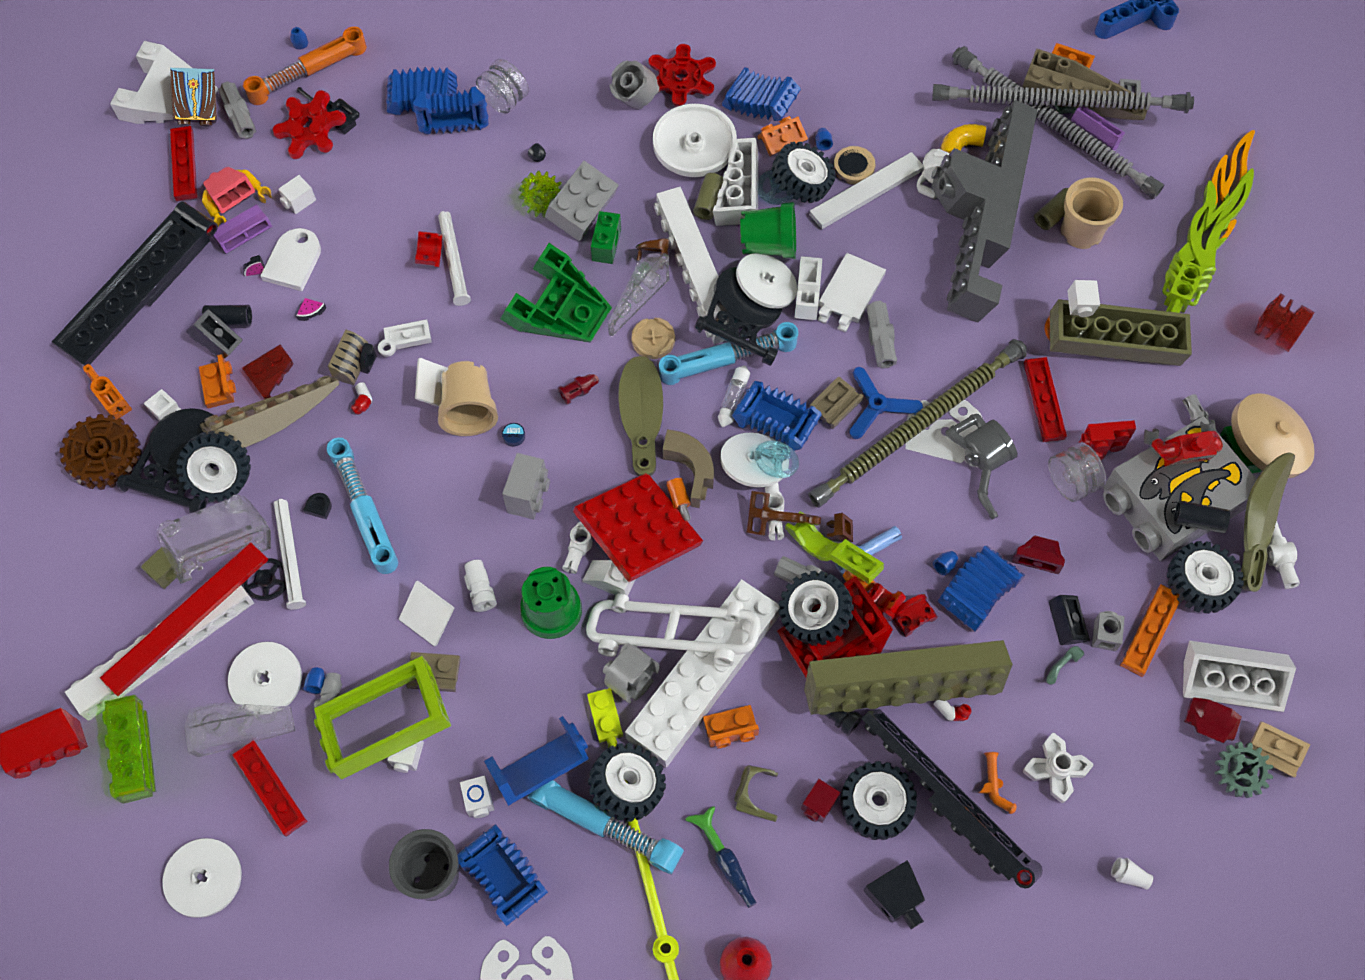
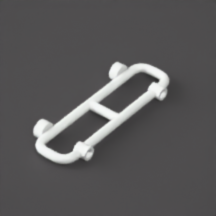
(723, 652)

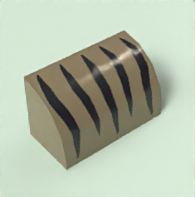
(346, 358)

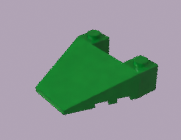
(567, 306)

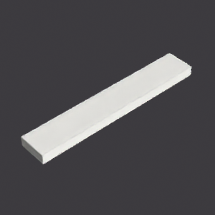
(866, 190)

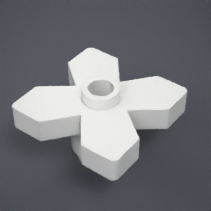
(1058, 768)

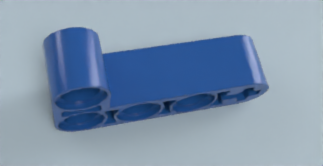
(1135, 12)

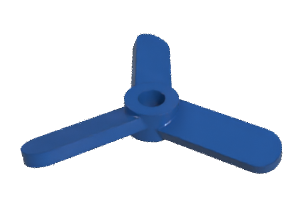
(872, 410)

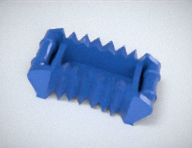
(405, 87)
(761, 95)
(451, 111)
(776, 414)
(979, 586)
(502, 874)

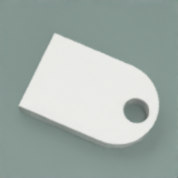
(292, 261)

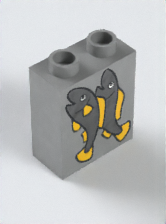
(1150, 491)

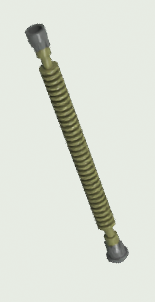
(918, 422)

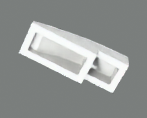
(808, 288)

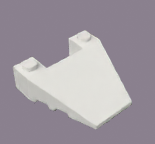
(154, 96)

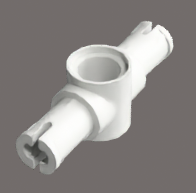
(775, 500)
(576, 548)
(1283, 557)

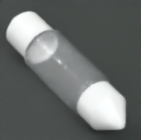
(733, 395)

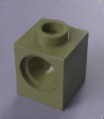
(159, 569)

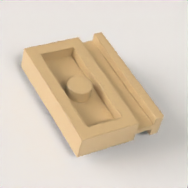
(1284, 750)

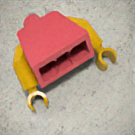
(229, 188)

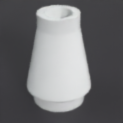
(1129, 873)

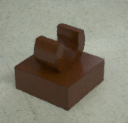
(842, 528)

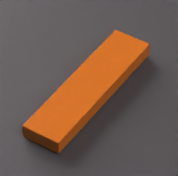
(1150, 631)

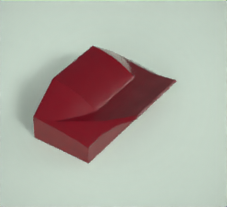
(1040, 554)
(1213, 719)

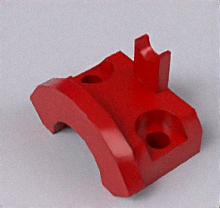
(429, 248)
(886, 601)
(913, 614)

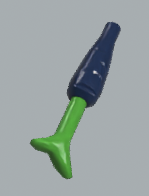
(724, 857)

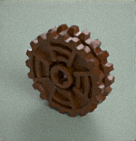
(100, 451)

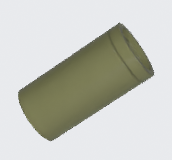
(708, 196)
(1051, 211)

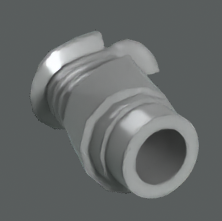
(330, 688)

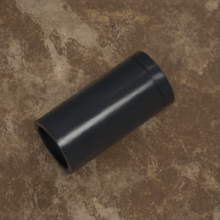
(232, 314)
(1201, 516)

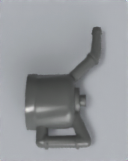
(985, 448)

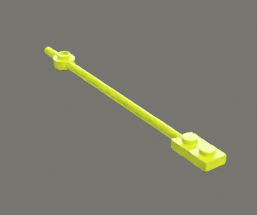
(608, 729)

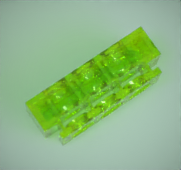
(129, 731)

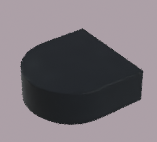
(318, 505)

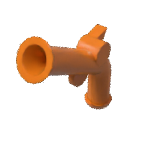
(994, 783)

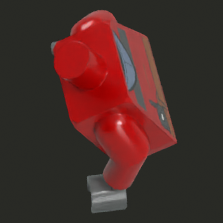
(1187, 447)

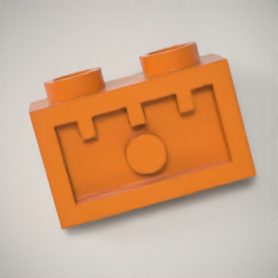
(784, 133)
(216, 383)
(731, 726)

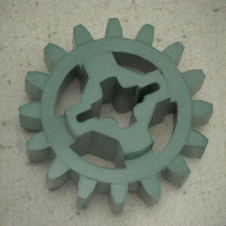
(1250, 776)

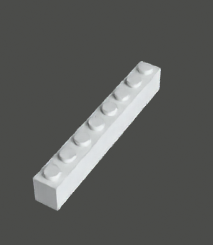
(689, 249)
(91, 692)

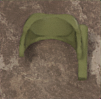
(742, 798)

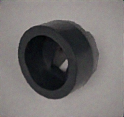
(536, 152)

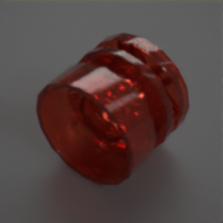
(1284, 322)

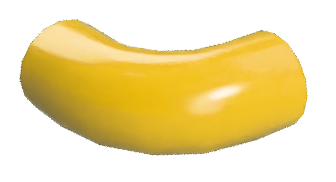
(964, 135)

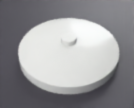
(694, 140)

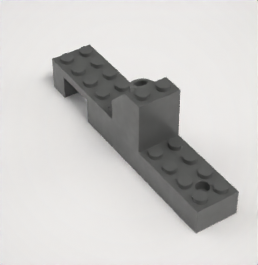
(988, 201)

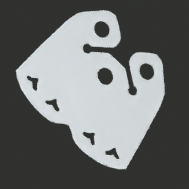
(935, 443)
(558, 963)

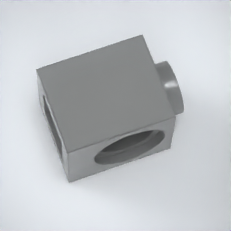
(1102, 638)

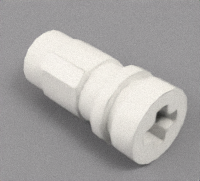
(478, 583)

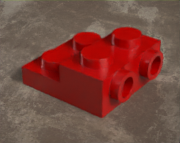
(1108, 436)

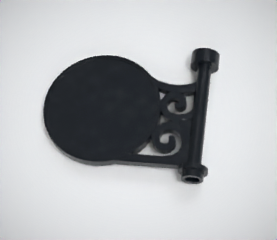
(741, 310)
(165, 447)

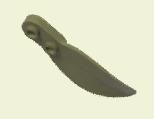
(641, 410)
(1261, 519)

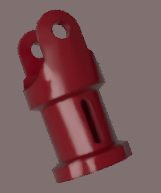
(580, 386)

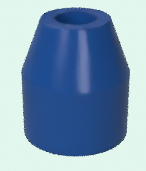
(298, 38)
(823, 139)
(945, 562)
(314, 680)

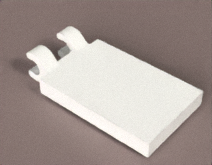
(850, 290)

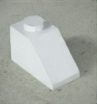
(607, 577)

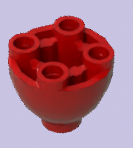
(731, 960)

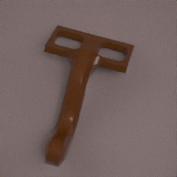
(767, 514)

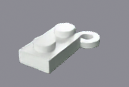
(405, 336)

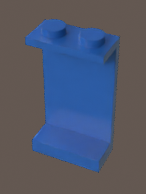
(540, 765)

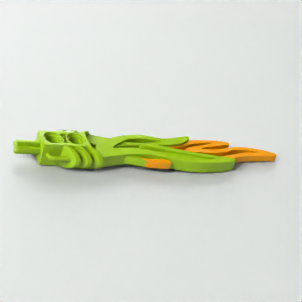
(1192, 265)

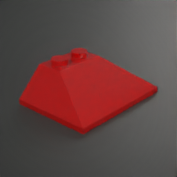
(865, 635)

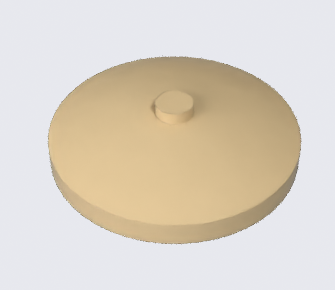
(1270, 428)

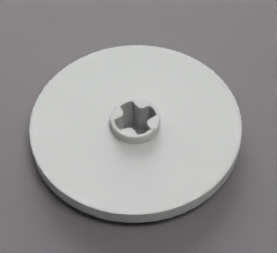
(766, 280)
(740, 464)
(265, 659)
(207, 897)

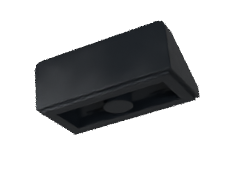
(1068, 620)

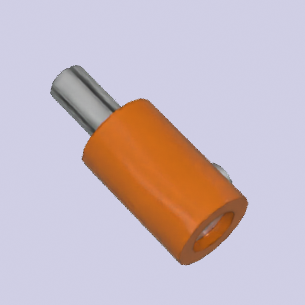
(679, 496)

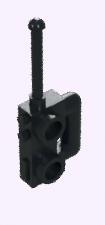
(351, 116)

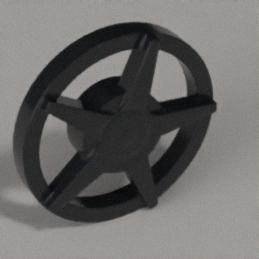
(266, 579)

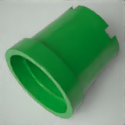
(770, 231)
(552, 617)

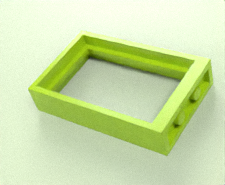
(436, 722)

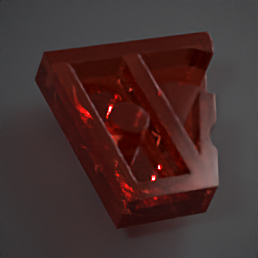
(268, 370)

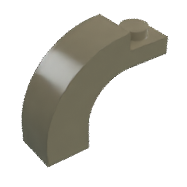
(690, 452)

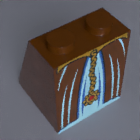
(193, 96)

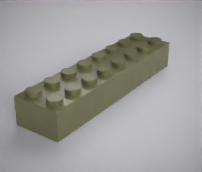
(907, 677)

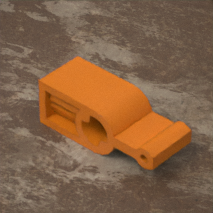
(107, 393)

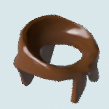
(658, 245)

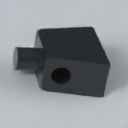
(898, 895)

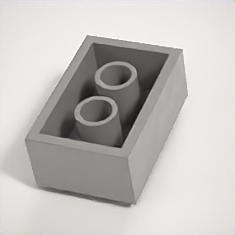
(581, 200)

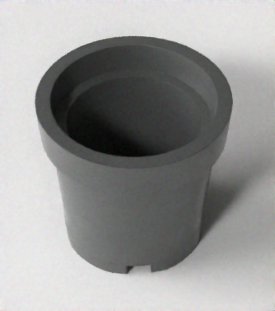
(408, 862)

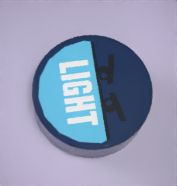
(513, 434)

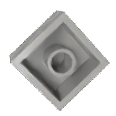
(526, 486)

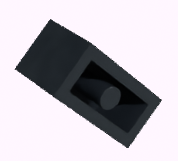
(214, 334)

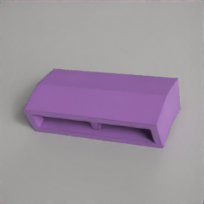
(1098, 127)
(241, 228)

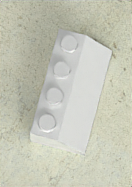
(1237, 675)

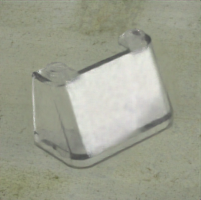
(212, 534)

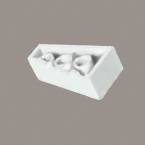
(739, 184)

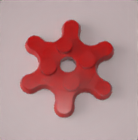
(683, 64)
(318, 130)

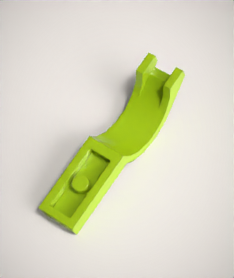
(844, 553)

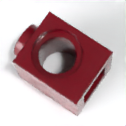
(819, 801)

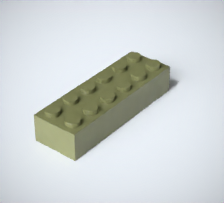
(1122, 334)

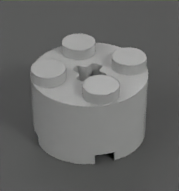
(634, 84)
(630, 673)

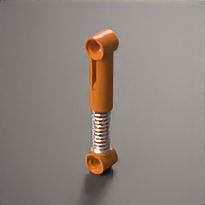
(350, 43)

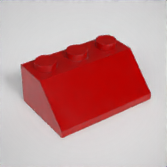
(40, 743)

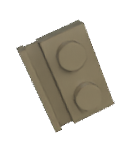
(836, 402)
(444, 668)

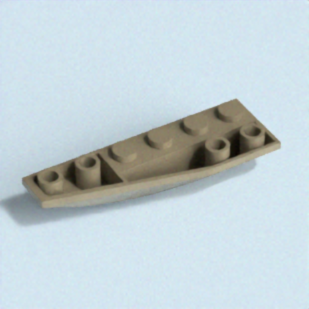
(1058, 72)
(271, 415)

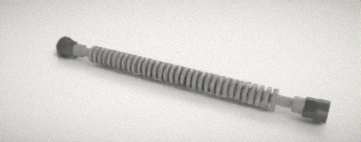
(1176, 102)
(1066, 128)

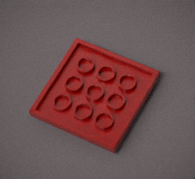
(637, 527)

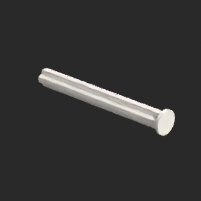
(453, 259)
(288, 555)

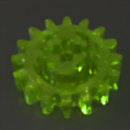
(532, 198)

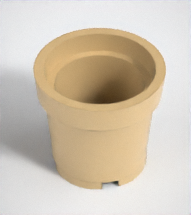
(1089, 211)
(466, 400)

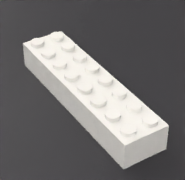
(697, 680)

